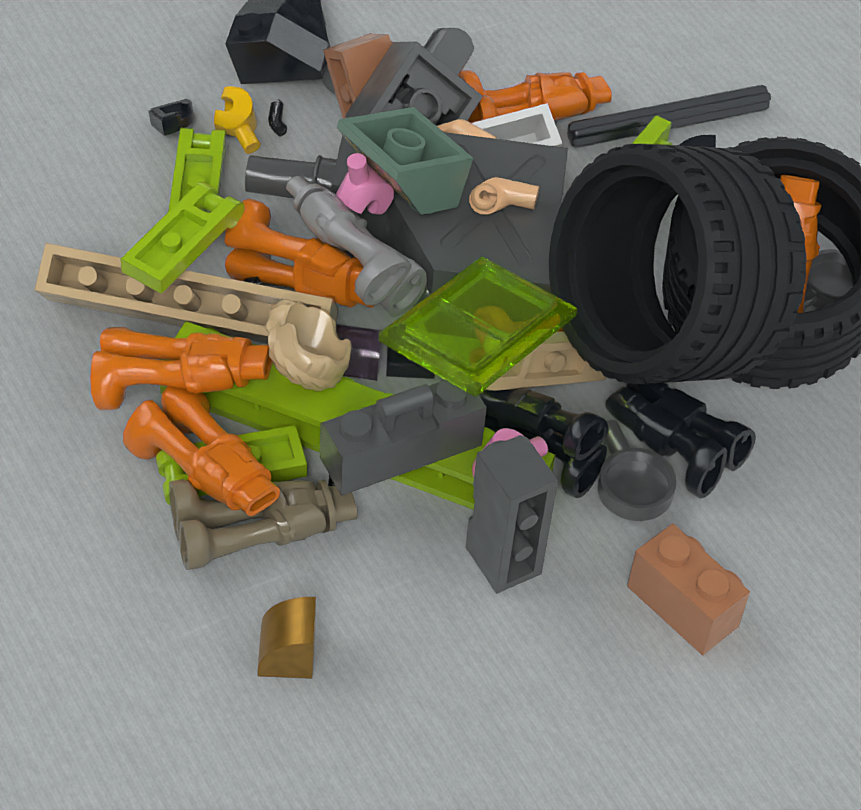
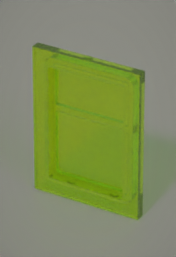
(477, 325)

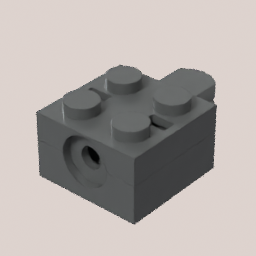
(422, 79)

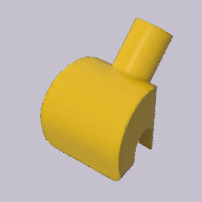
(238, 118)

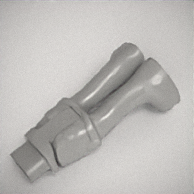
(386, 274)

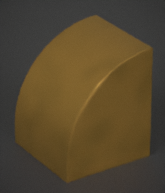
(288, 639)

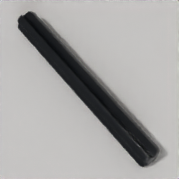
(680, 113)

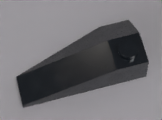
(278, 41)

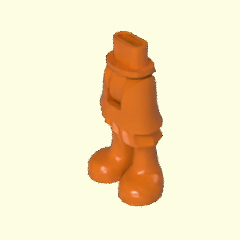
(563, 93)

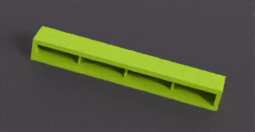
(283, 403)

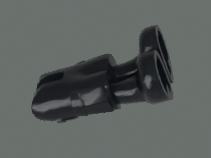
(669, 424)
(568, 435)

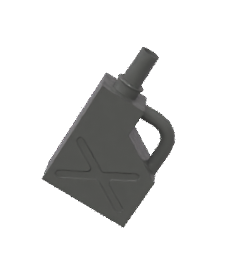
(458, 236)

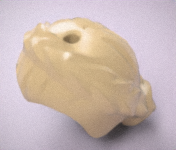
(306, 345)

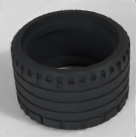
(746, 263)
(817, 339)

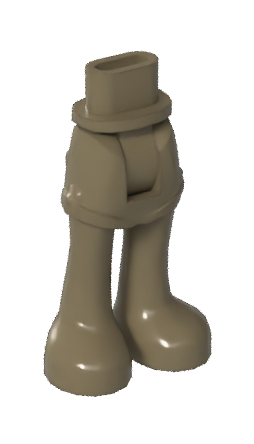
(293, 517)

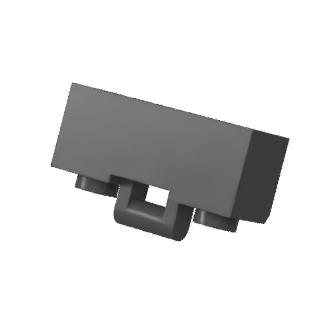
(400, 434)
(511, 512)

